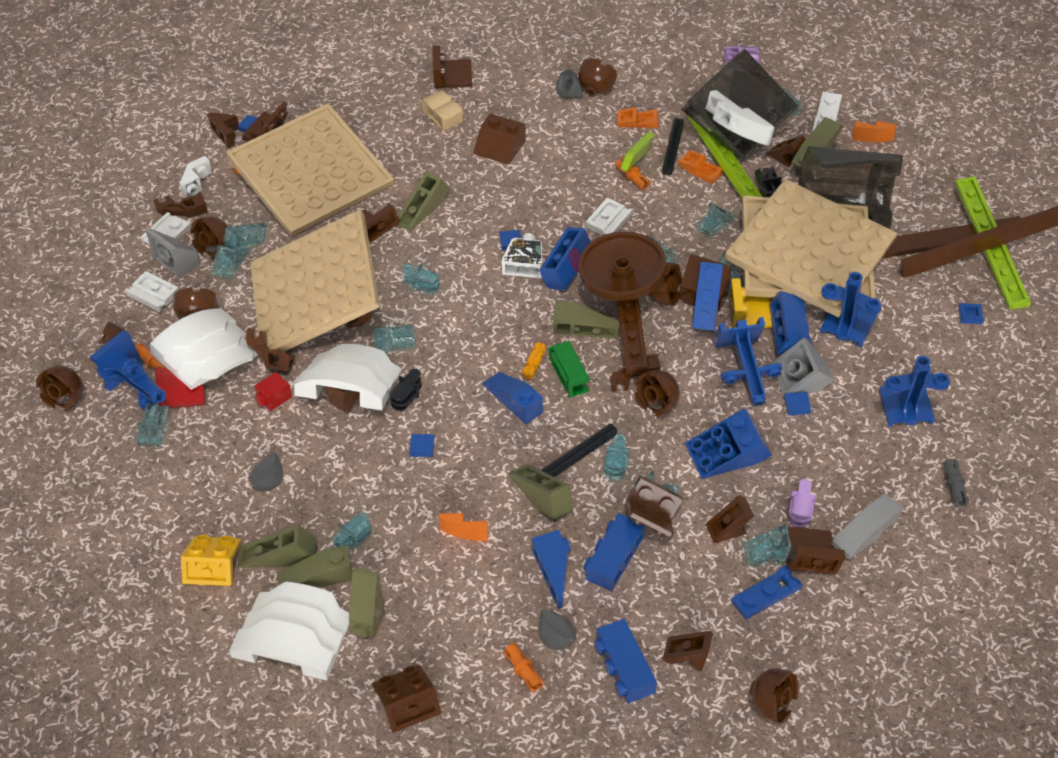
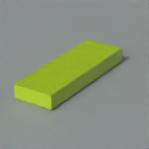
(637, 151)

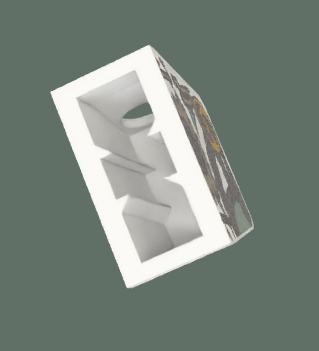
(523, 257)

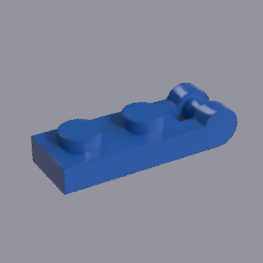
(766, 593)

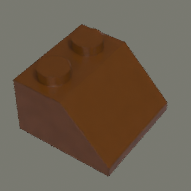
(500, 139)
(690, 280)

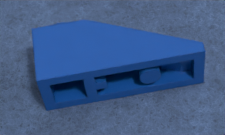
(516, 396)
(552, 558)

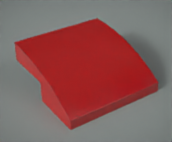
(176, 391)

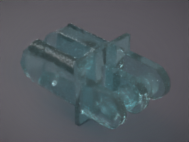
(421, 278)
(394, 338)
(153, 422)
(616, 458)
(353, 532)

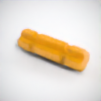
(533, 360)

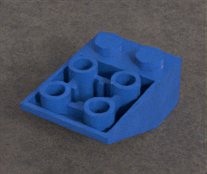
(728, 446)

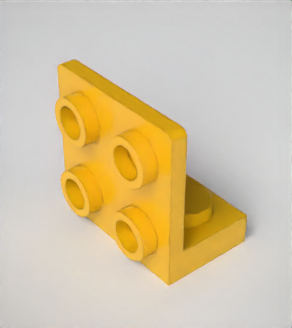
(748, 307)
(209, 560)

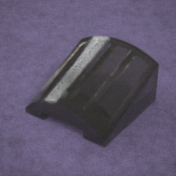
(748, 87)
(853, 178)

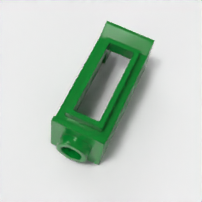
(569, 368)

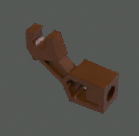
(188, 206)
(260, 344)
(621, 378)

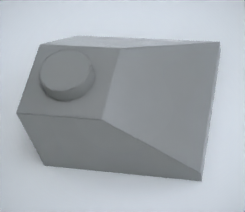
(172, 253)
(803, 369)

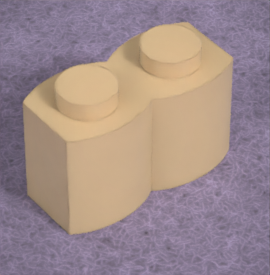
(442, 110)

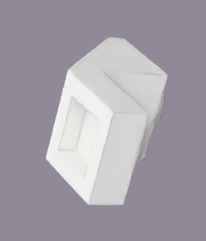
(194, 171)

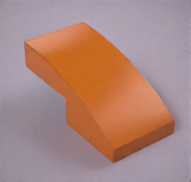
(631, 118)
(874, 133)
(696, 165)
(456, 526)

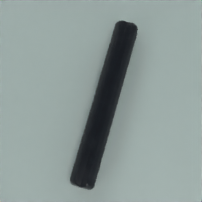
(672, 147)
(580, 451)

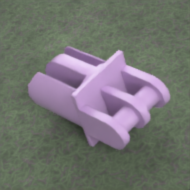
(731, 51)
(802, 504)

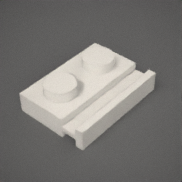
(608, 217)
(169, 226)
(152, 291)

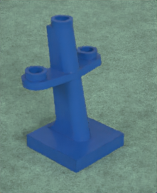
(857, 310)
(741, 338)
(121, 362)
(906, 395)

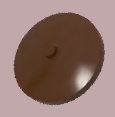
(622, 266)

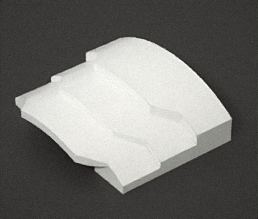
(202, 347)
(353, 369)
(295, 627)

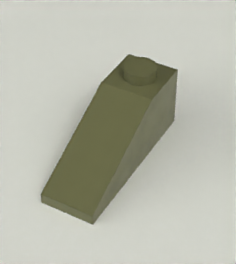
(822, 136)
(423, 201)
(579, 320)
(543, 490)
(278, 549)
(320, 569)
(365, 603)

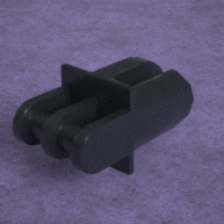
(767, 181)
(406, 390)

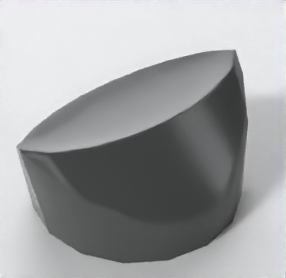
(569, 85)
(266, 474)
(556, 630)

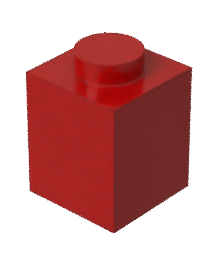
(272, 391)

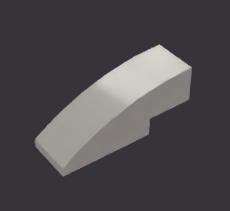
(868, 526)

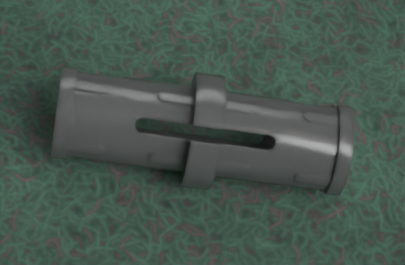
(955, 482)

